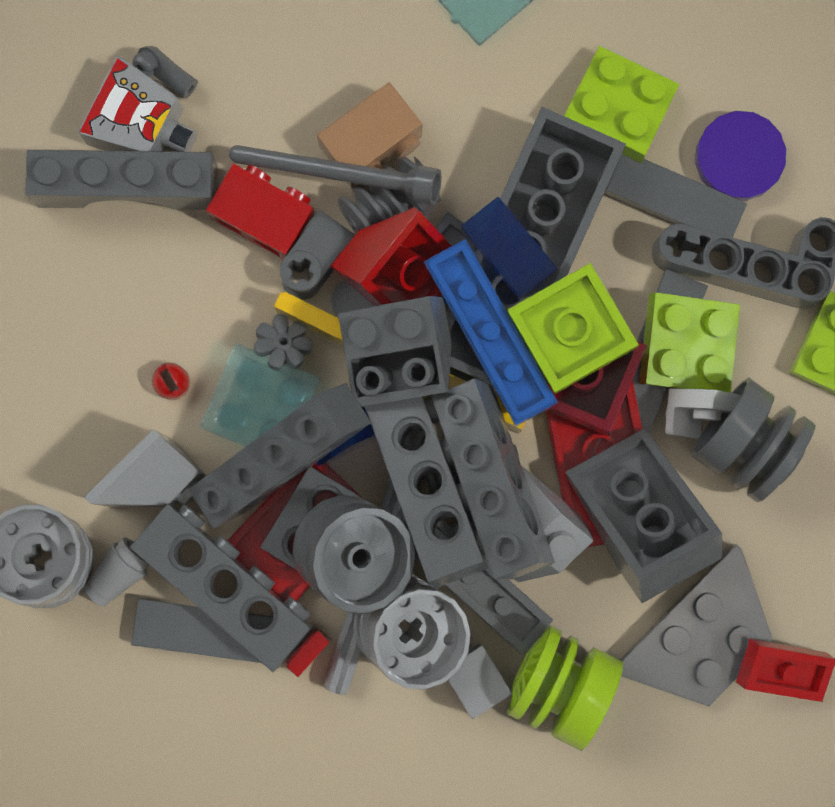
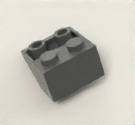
(397, 350)

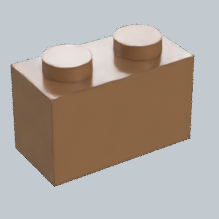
(373, 131)

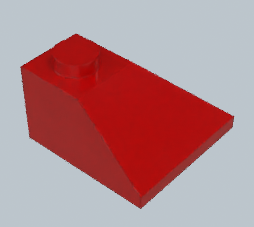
(389, 258)

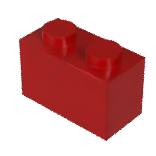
(260, 210)

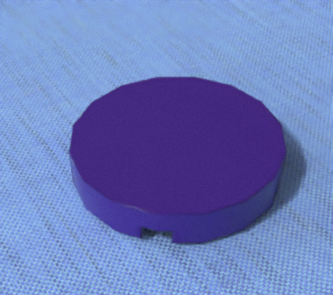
(740, 155)

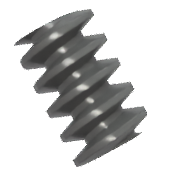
(380, 203)

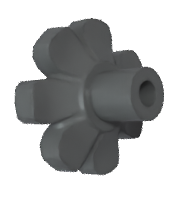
(282, 342)

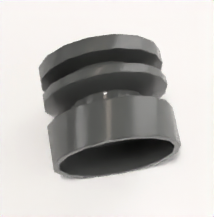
(761, 445)

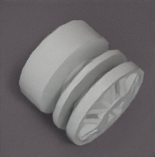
(22, 537)
(430, 647)

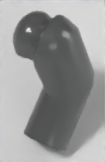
(154, 62)

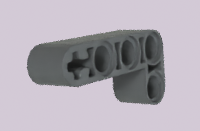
(743, 255)

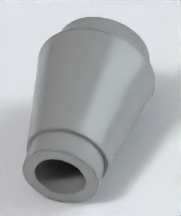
(116, 573)

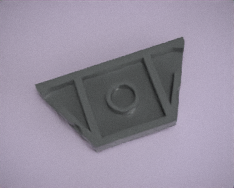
(703, 636)

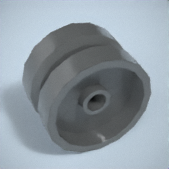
(354, 554)

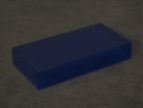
(508, 248)

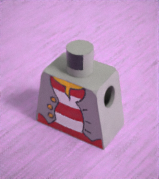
(135, 114)

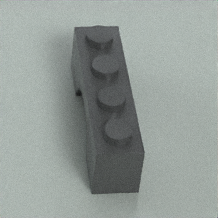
(88, 177)

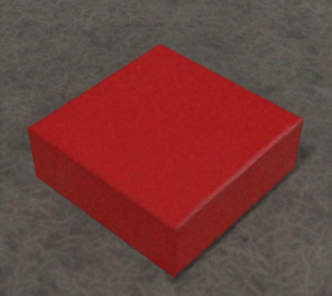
(308, 652)

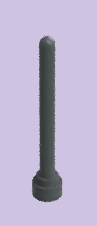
(419, 184)

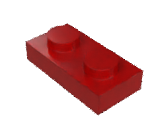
(785, 670)

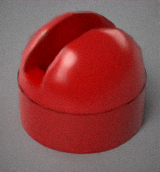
(178, 375)

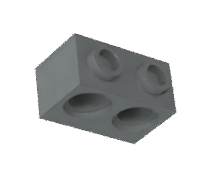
(298, 506)

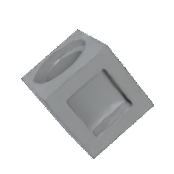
(479, 682)

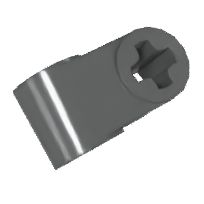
(315, 250)

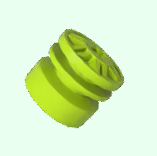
(571, 690)

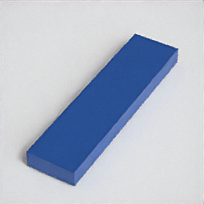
(490, 332)

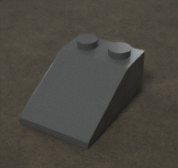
(646, 515)

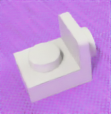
(690, 406)

